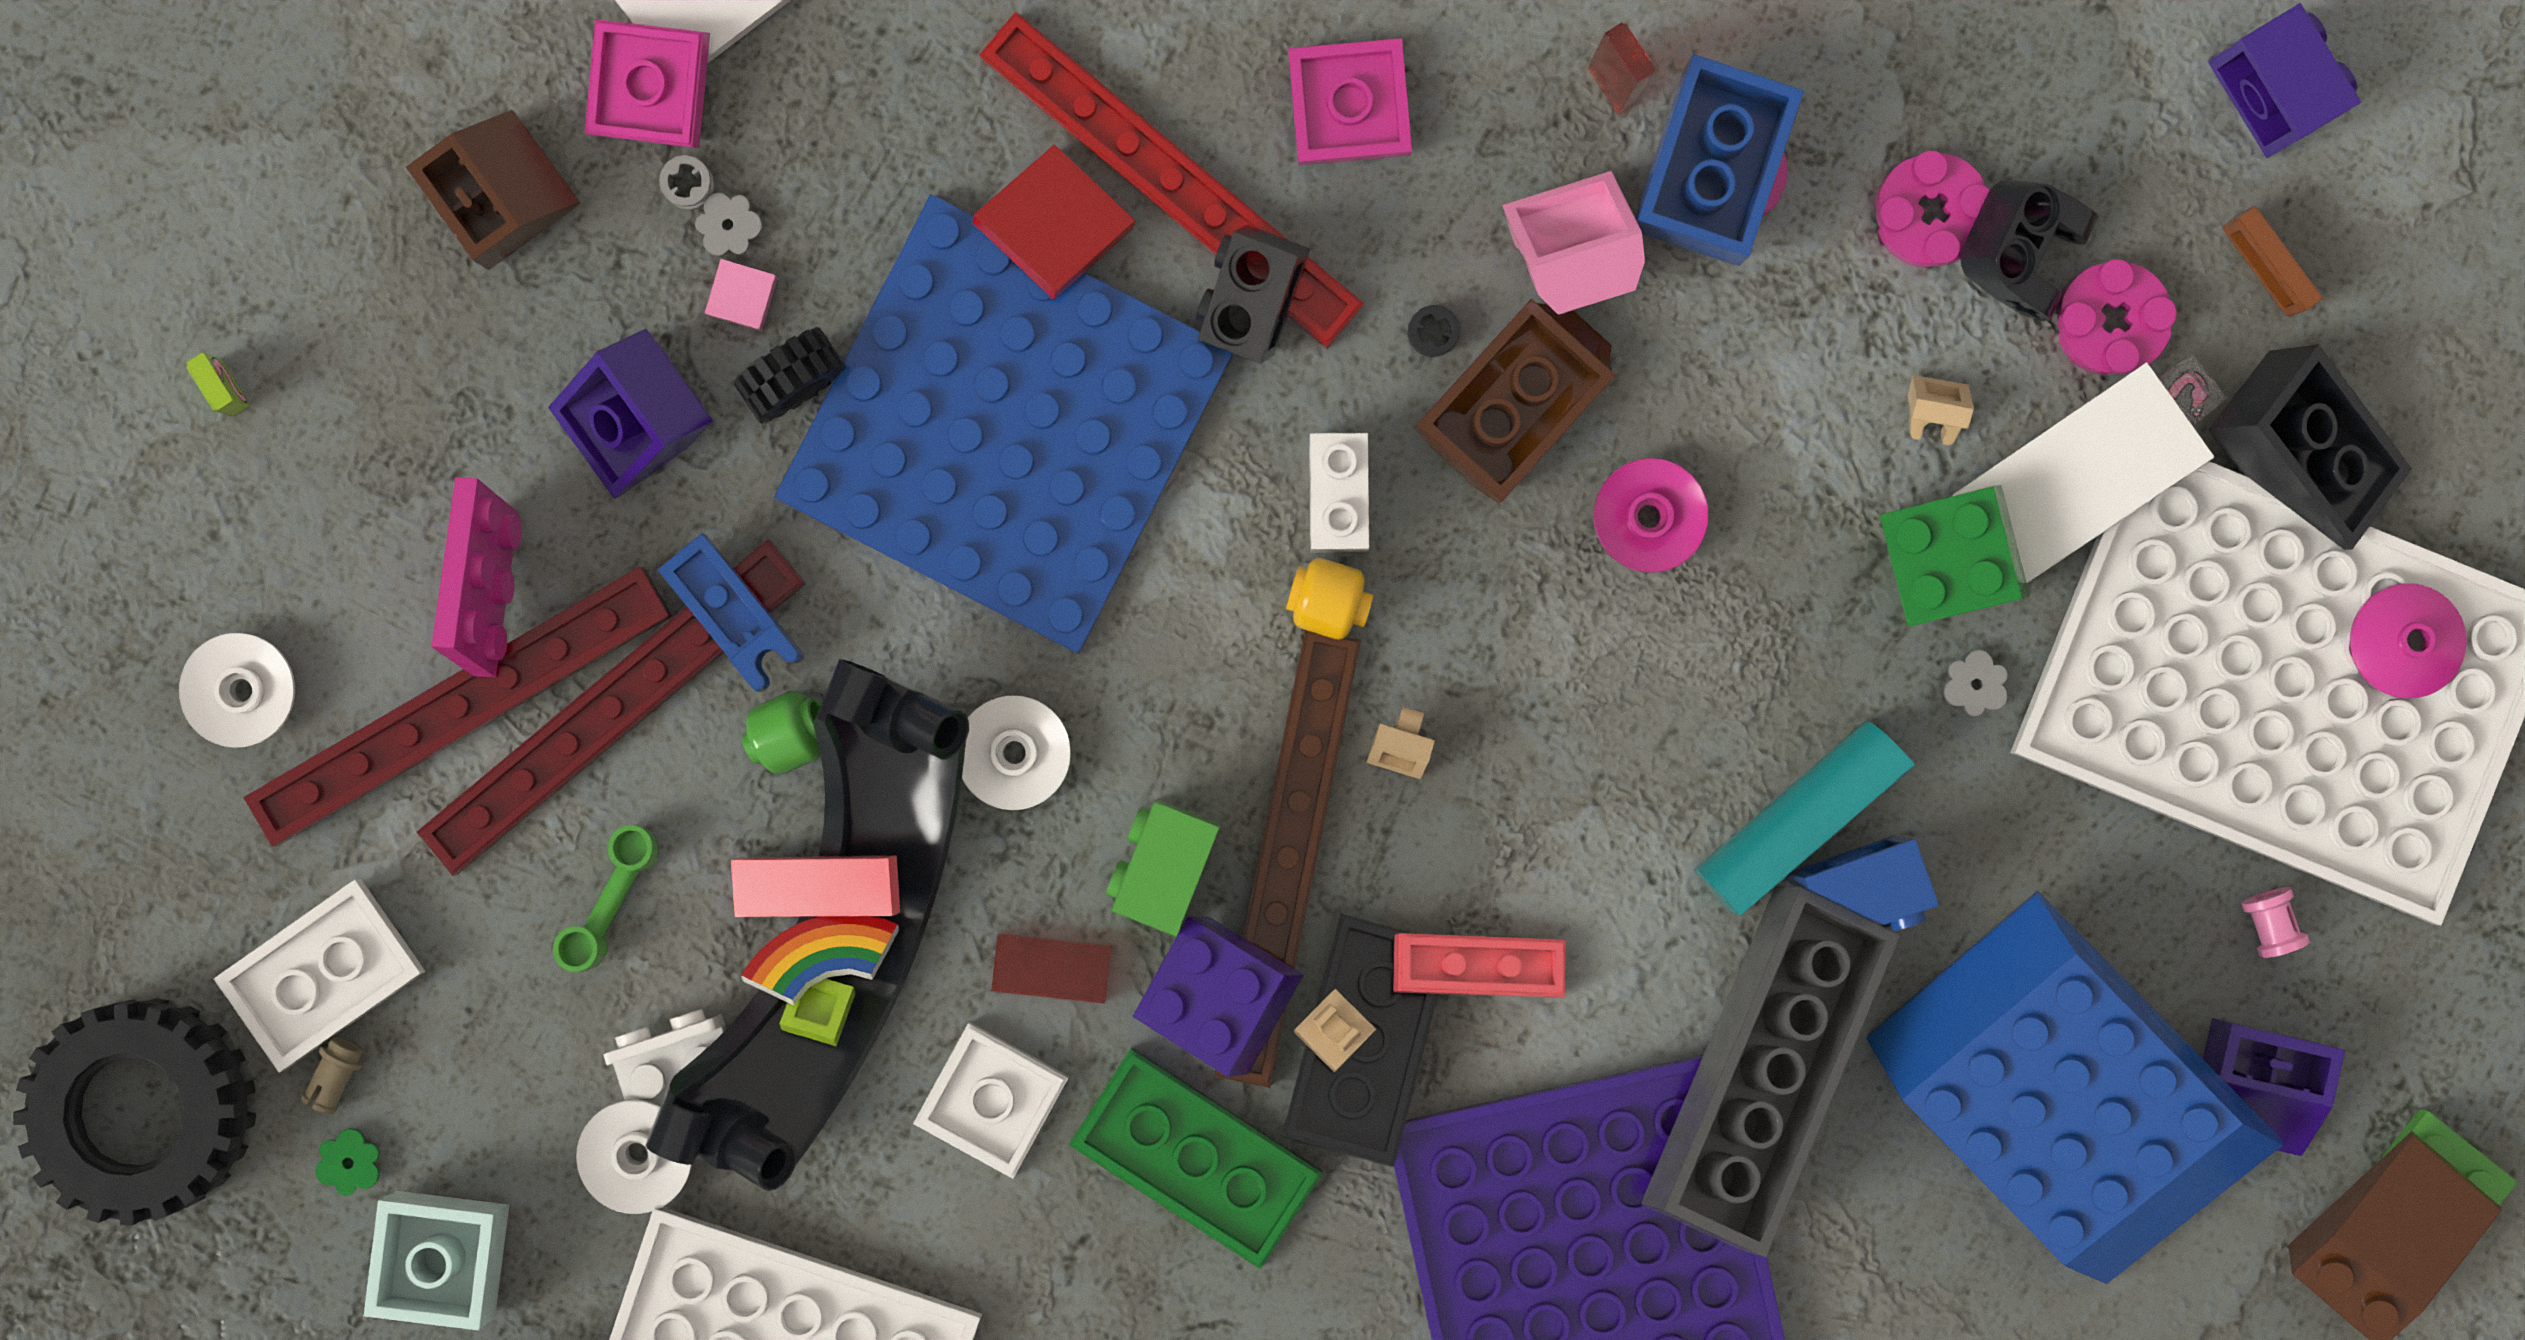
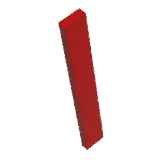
(1154, 165)

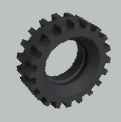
(208, 1086)

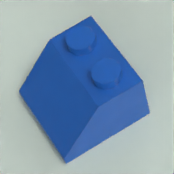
(1875, 881)

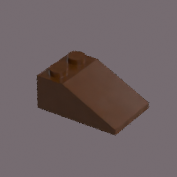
(2392, 1239)

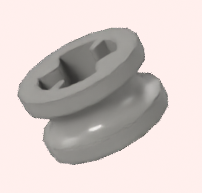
(675, 170)

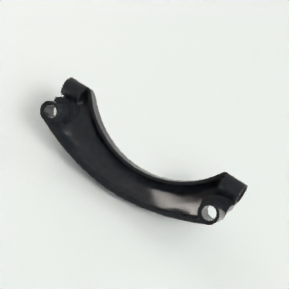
(889, 791)

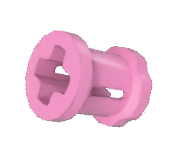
(2275, 922)

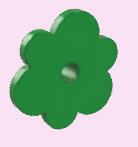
(334, 1167)

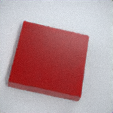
(1053, 221)

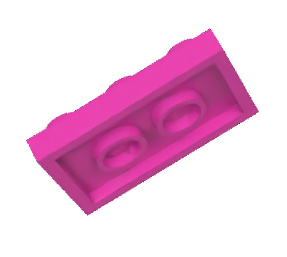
(476, 578)

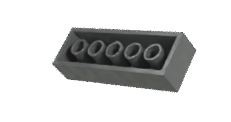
(1771, 1069)

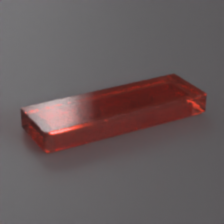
(1621, 67)

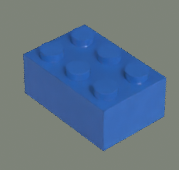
(1717, 160)

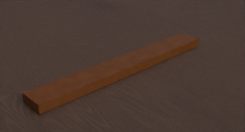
(1298, 812)

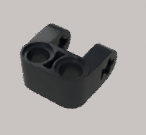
(2013, 237)

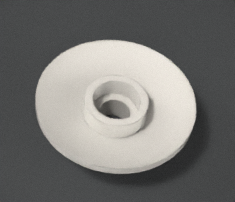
(210, 685)
(1046, 758)
(611, 1171)

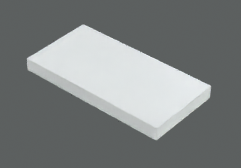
(2094, 469)

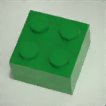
(1954, 555)

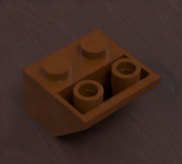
(493, 187)

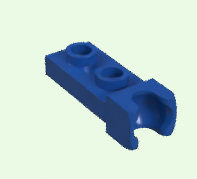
(728, 610)

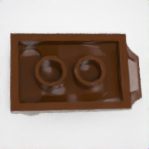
(1518, 398)

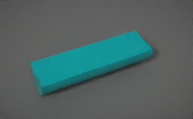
(1803, 817)

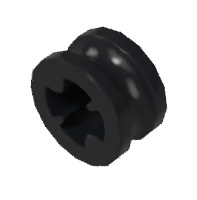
(1437, 314)

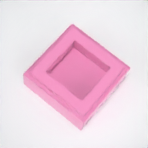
(741, 295)

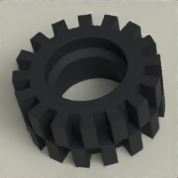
(789, 375)

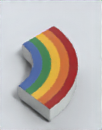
(818, 951)

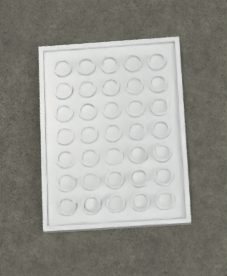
(2224, 692)

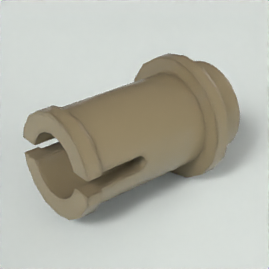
(333, 1074)

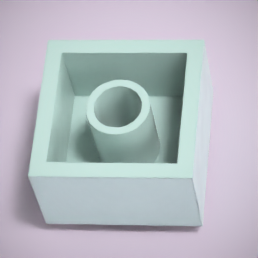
(436, 1260)

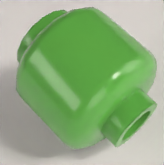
(782, 732)

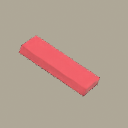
(815, 886)
(1479, 965)

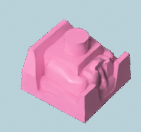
(1578, 242)

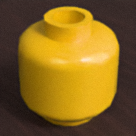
(1329, 598)

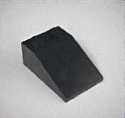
(2311, 443)

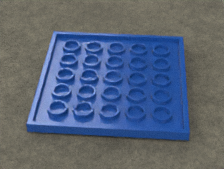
(1003, 428)

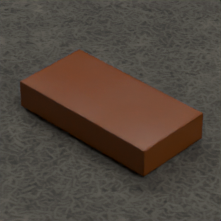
(2271, 262)

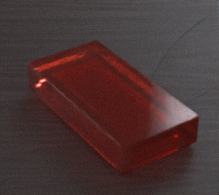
(1051, 968)

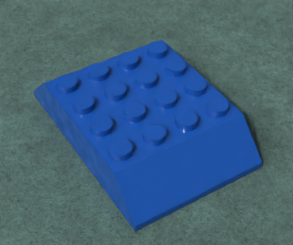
(2068, 1093)

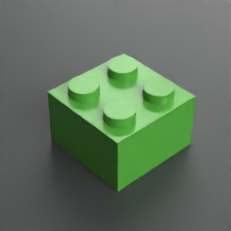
(1163, 867)

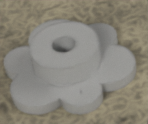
(719, 211)
(1988, 695)

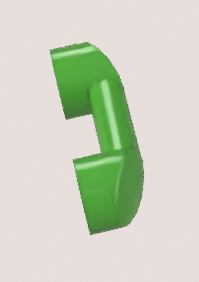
(585, 947)

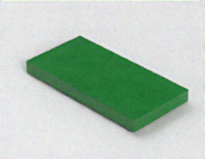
(1195, 1158)

